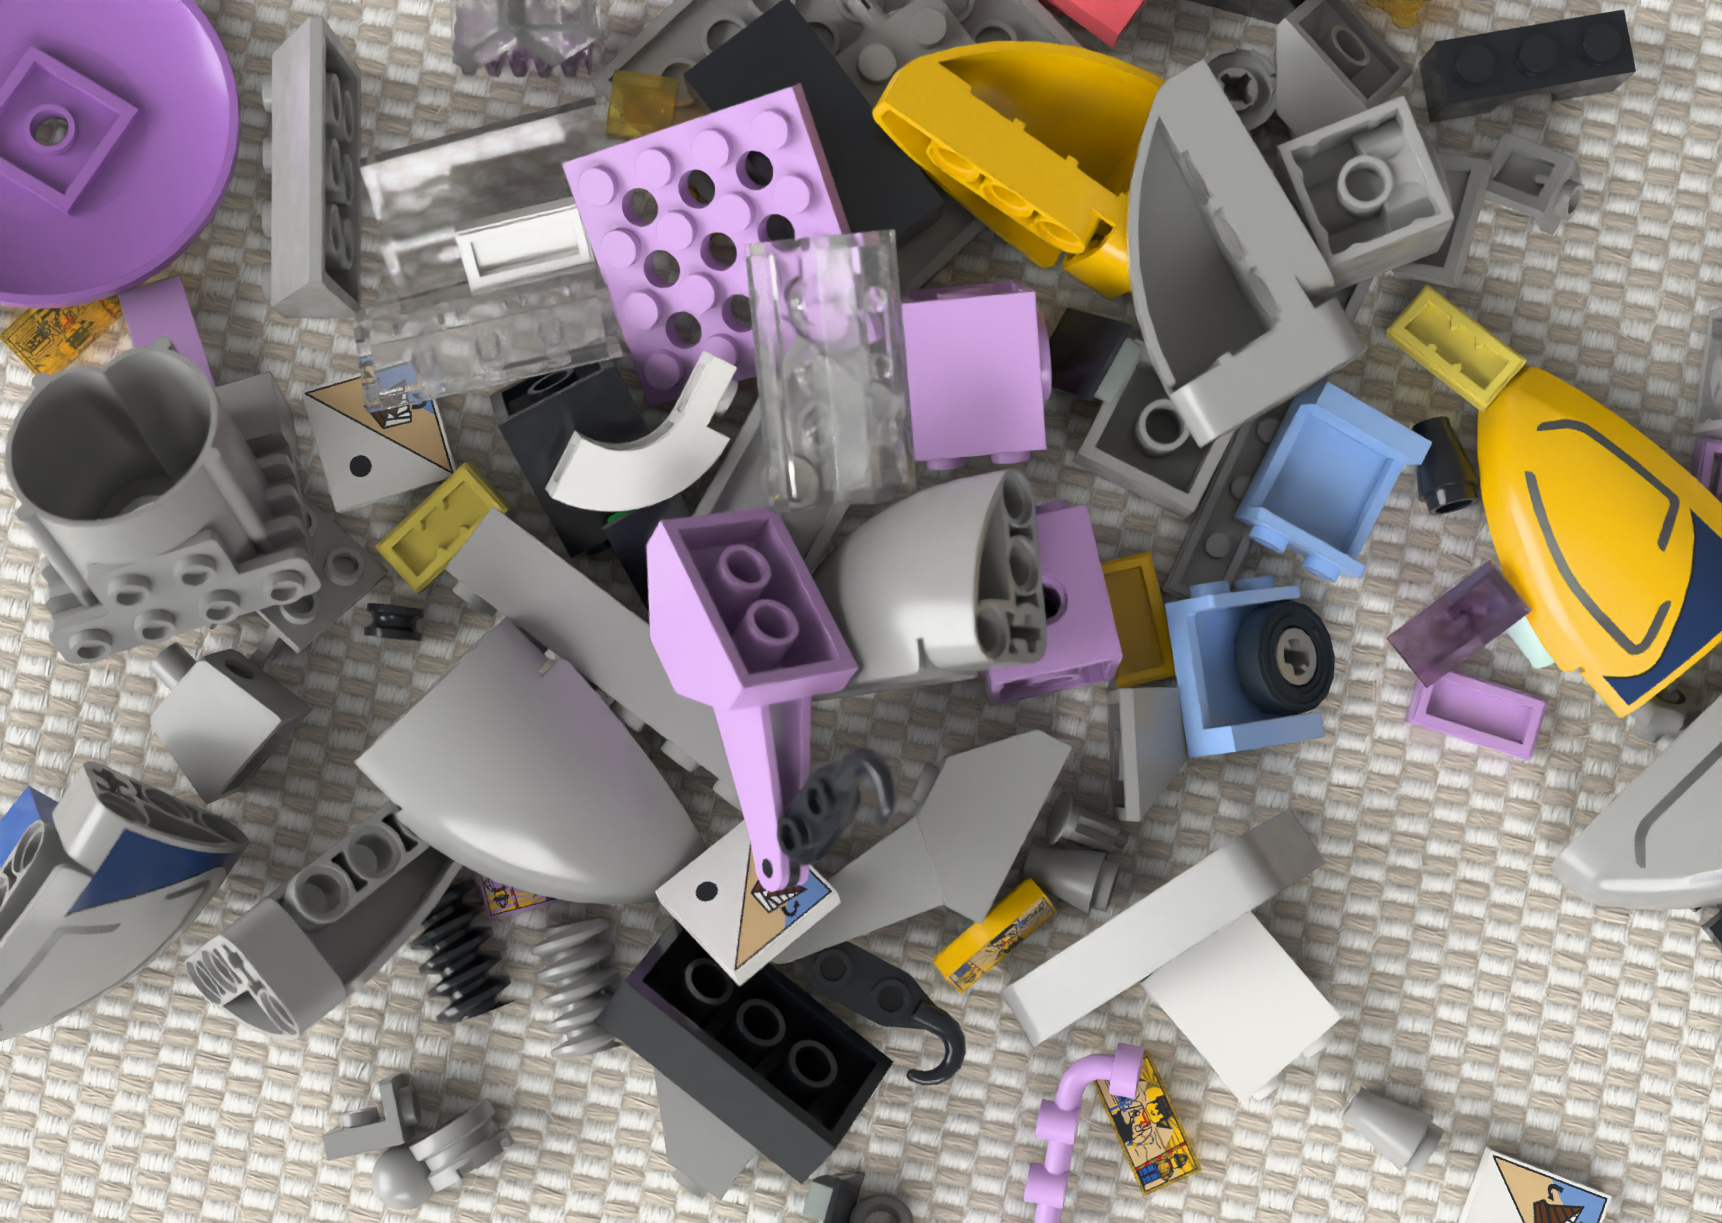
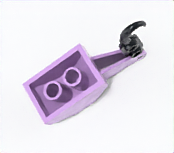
(756, 642)

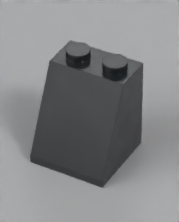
(538, 422)

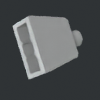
(221, 717)

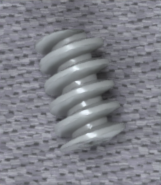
(579, 985)

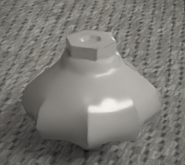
(1666, 712)

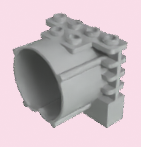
(222, 491)

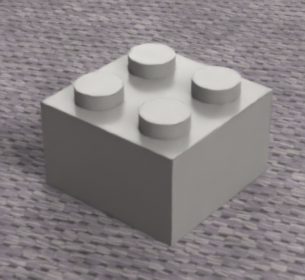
(1146, 444)

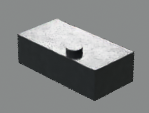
(870, 171)
(748, 1053)

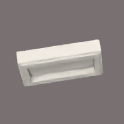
(523, 242)

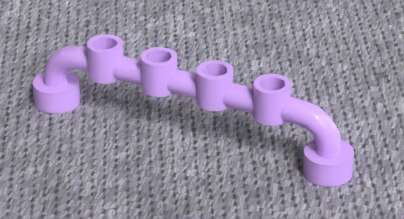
(1060, 1121)

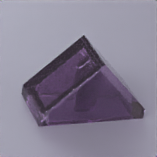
(1458, 622)

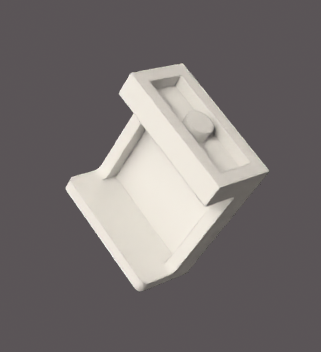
(1244, 1006)

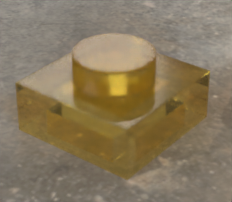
(640, 104)

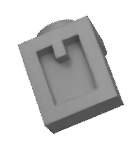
(1534, 181)
(366, 1131)

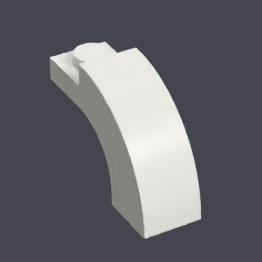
(657, 465)

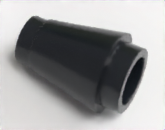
(1446, 474)

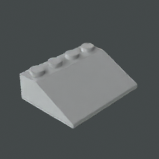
(314, 176)

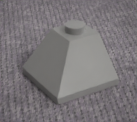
(1331, 66)
(1144, 747)

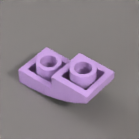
(164, 310)

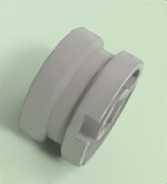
(1254, 77)
(461, 1145)

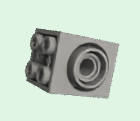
(1367, 191)

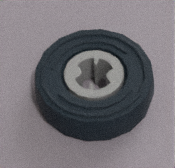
(1260, 663)

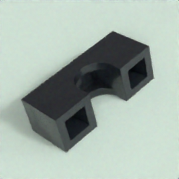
(1553, 57)

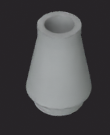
(1073, 875)
(1394, 1129)

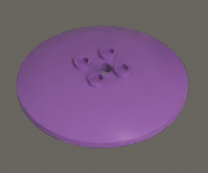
(143, 149)

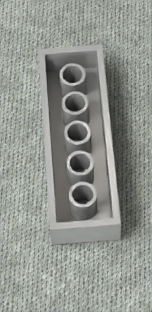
(594, 631)

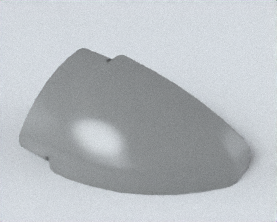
(1224, 267)
(939, 586)
(532, 779)
(323, 929)

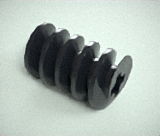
(459, 958)

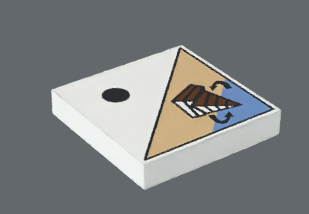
(377, 452)
(734, 914)
(1523, 1193)

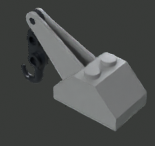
(948, 854)

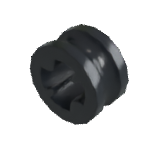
(394, 622)

